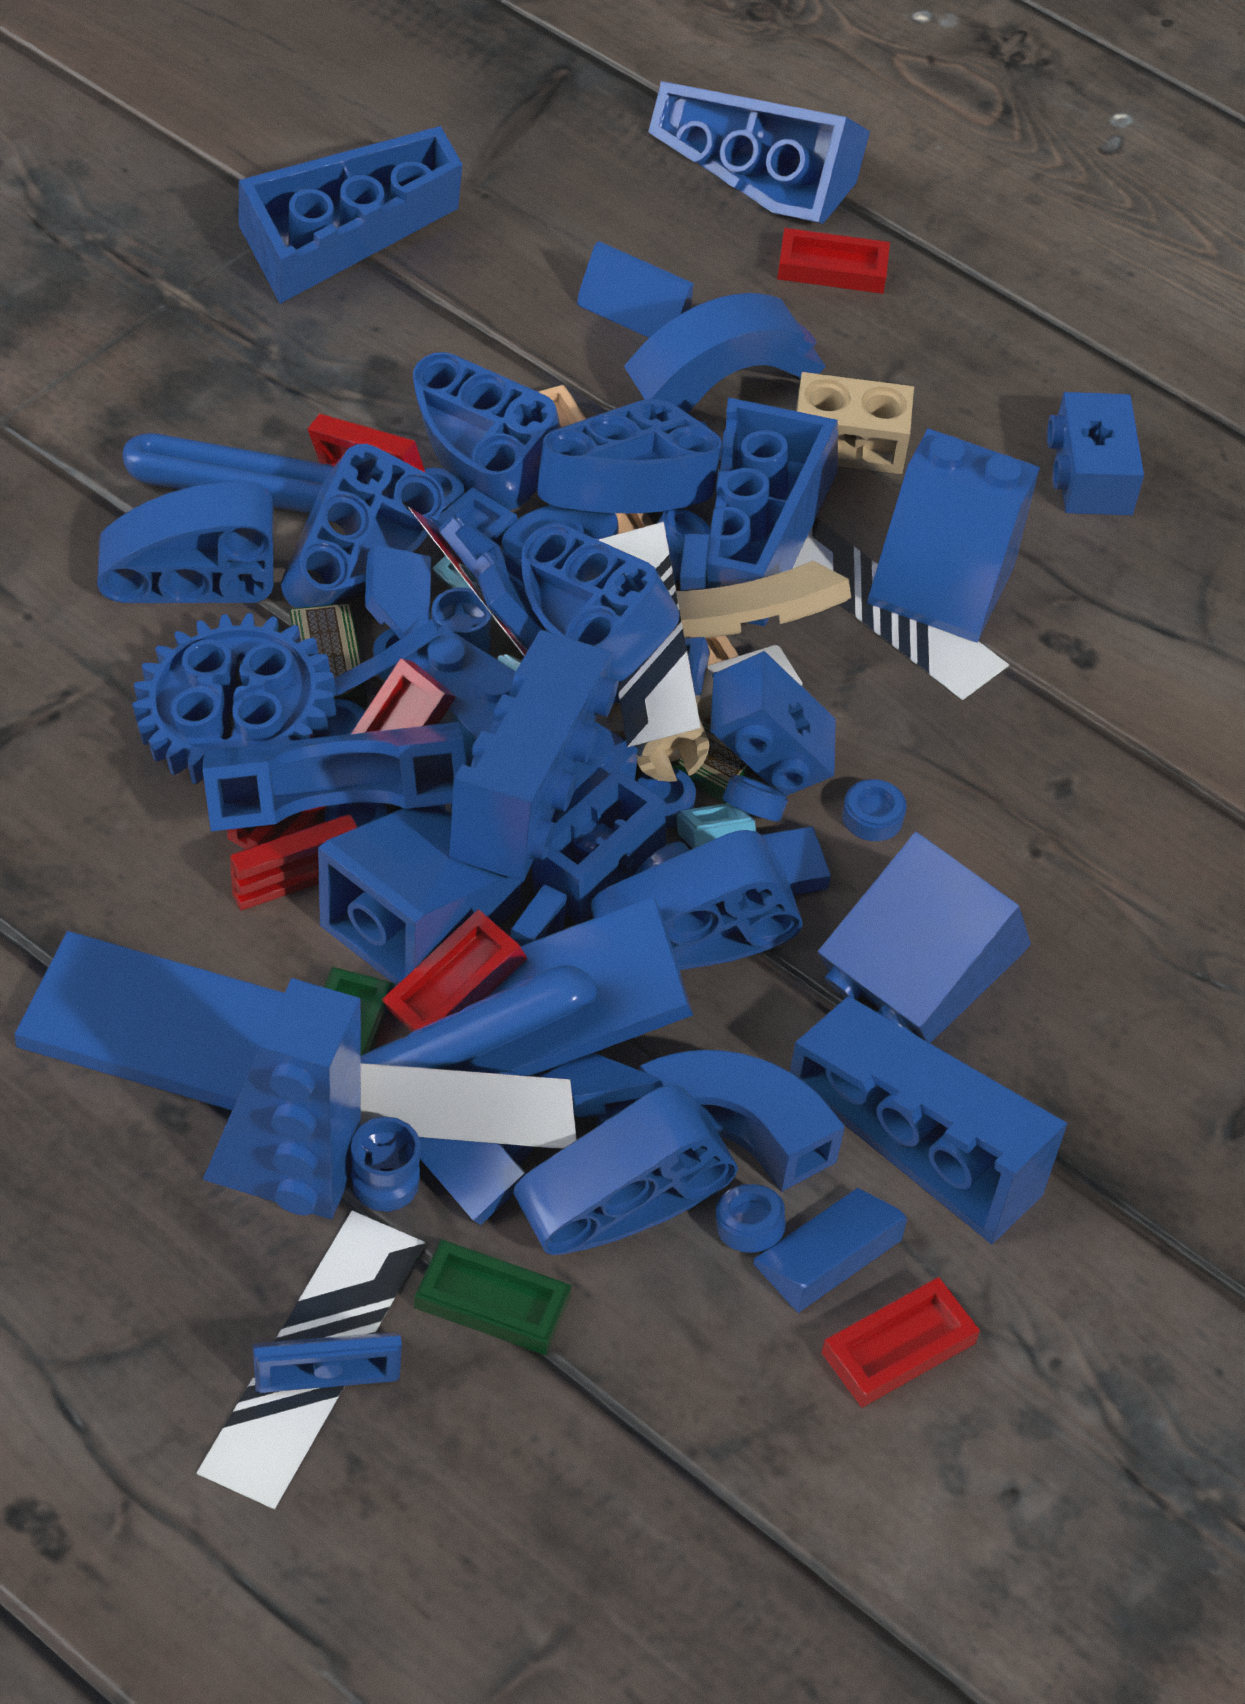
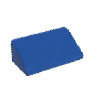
(632, 291)
(831, 1247)
(327, 1362)

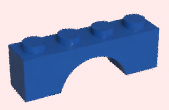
(284, 778)

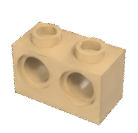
(870, 417)

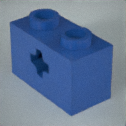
(1096, 453)
(773, 724)
(601, 842)

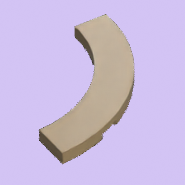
(785, 594)

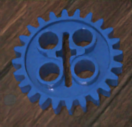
(192, 689)

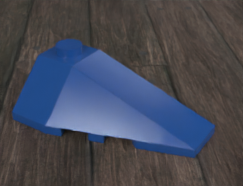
(775, 153)

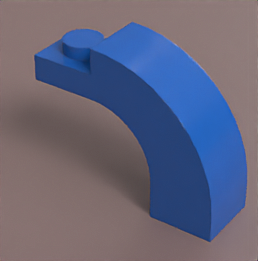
(717, 340)
(757, 1108)

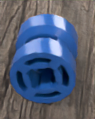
(464, 615)
(385, 1164)

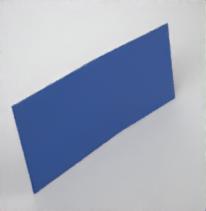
(386, 658)

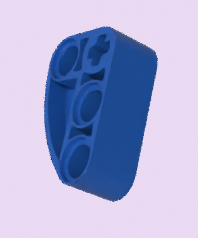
(484, 426)
(630, 461)
(366, 502)
(191, 547)
(597, 595)
(715, 900)
(626, 1174)

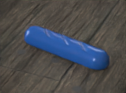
(189, 463)
(491, 1021)

